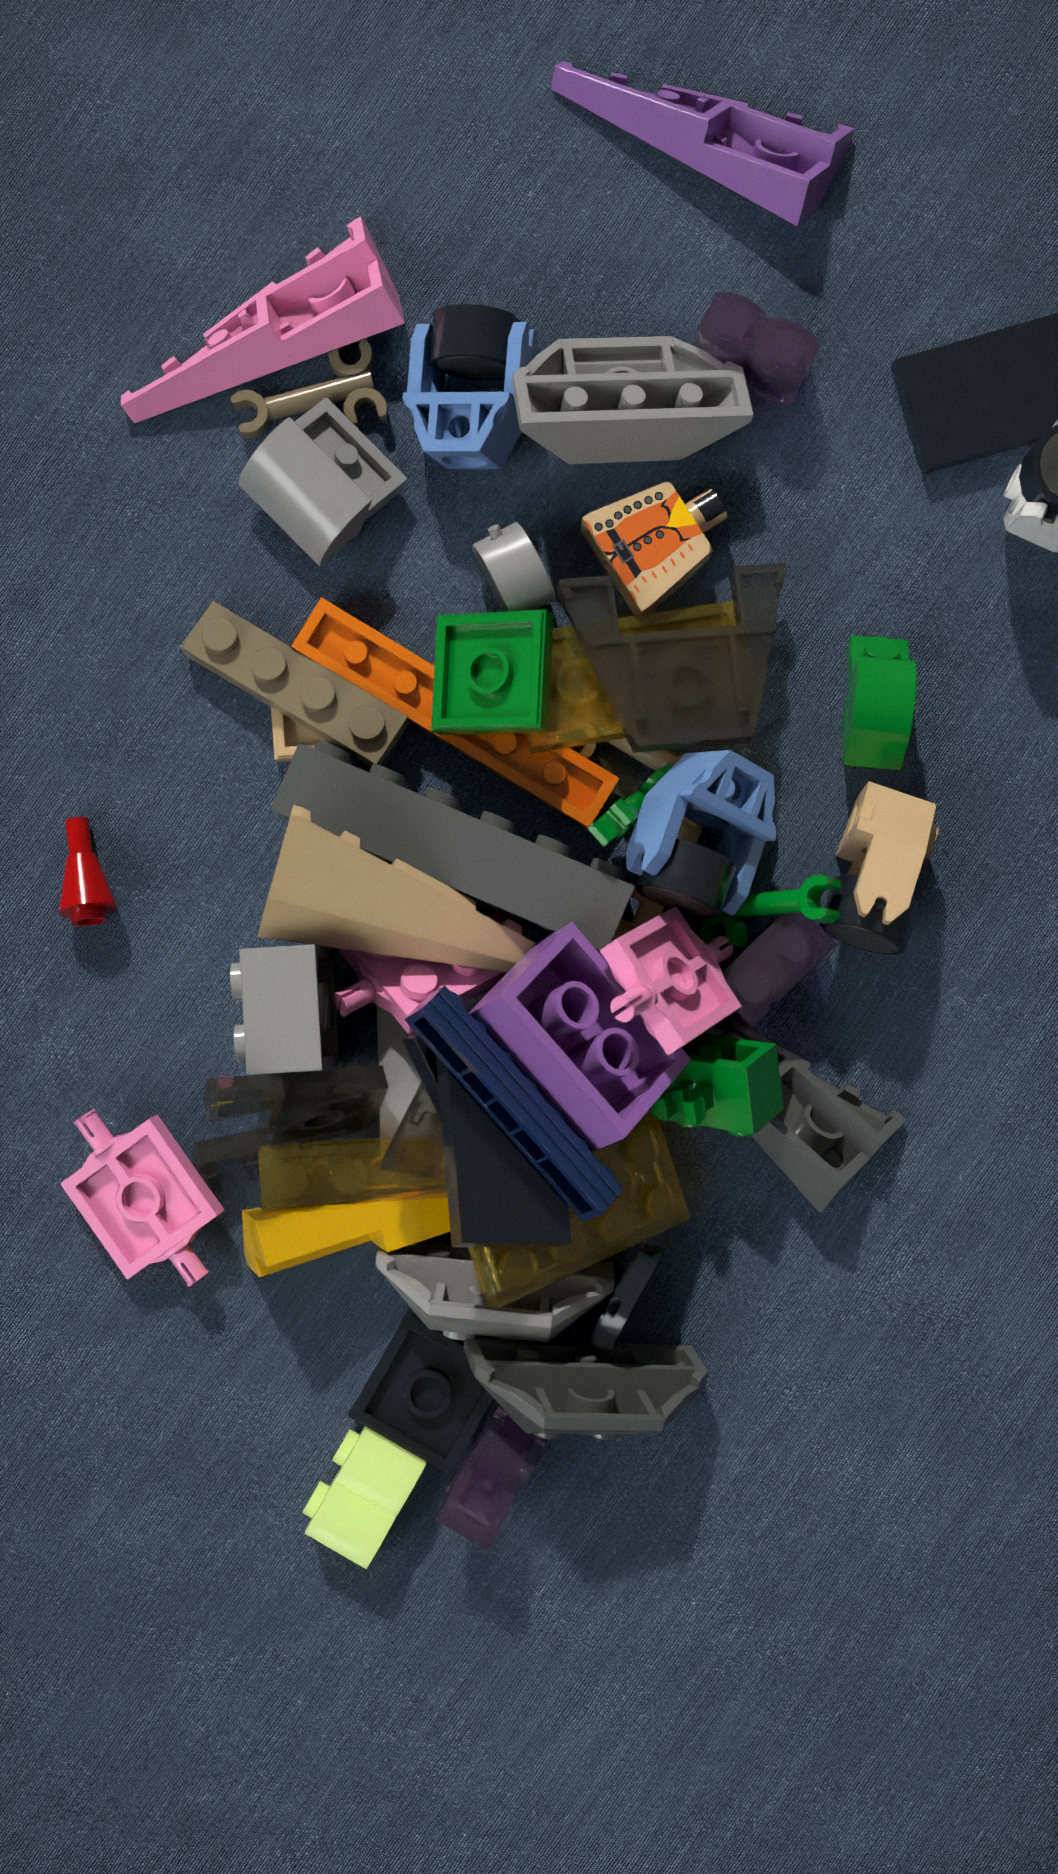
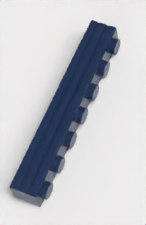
(514, 1103)

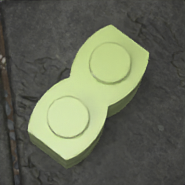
(364, 1495)

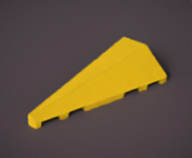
(300, 1234)

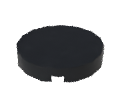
(627, 1296)

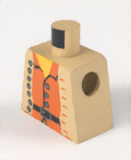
(653, 542)

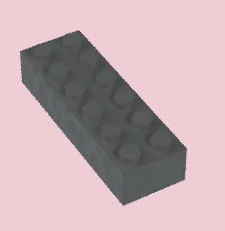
(468, 854)

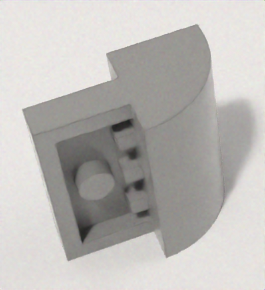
(320, 479)

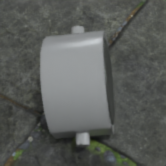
(513, 569)

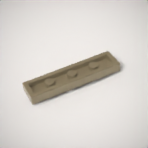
(295, 685)

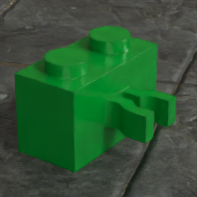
(724, 1086)

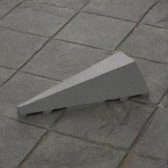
(823, 1131)

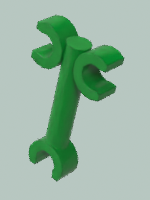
(624, 813)
(802, 900)

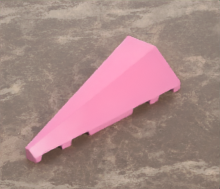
(285, 323)

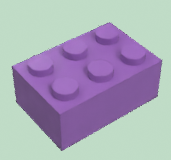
(564, 1037)

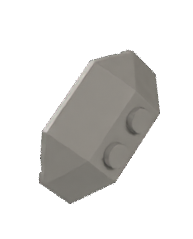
(628, 399)
(447, 1295)

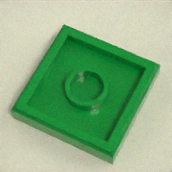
(492, 672)

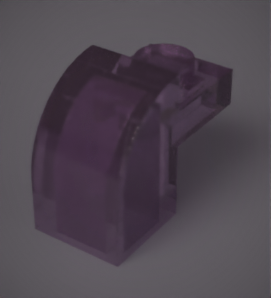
(489, 1478)

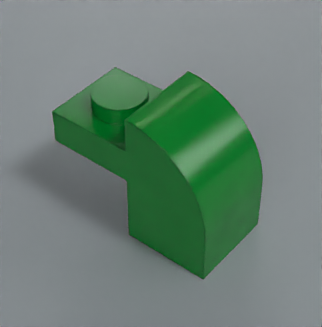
(878, 702)

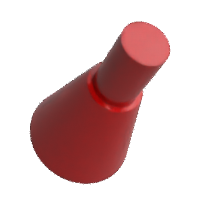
(85, 890)

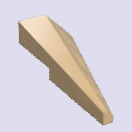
(350, 900)

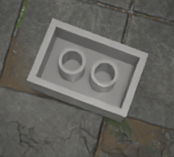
(286, 1009)

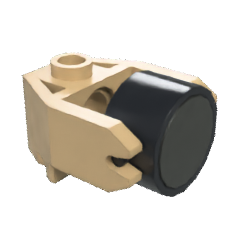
(886, 848)

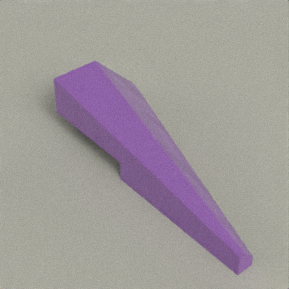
(739, 147)

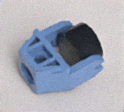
(470, 344)
(725, 798)

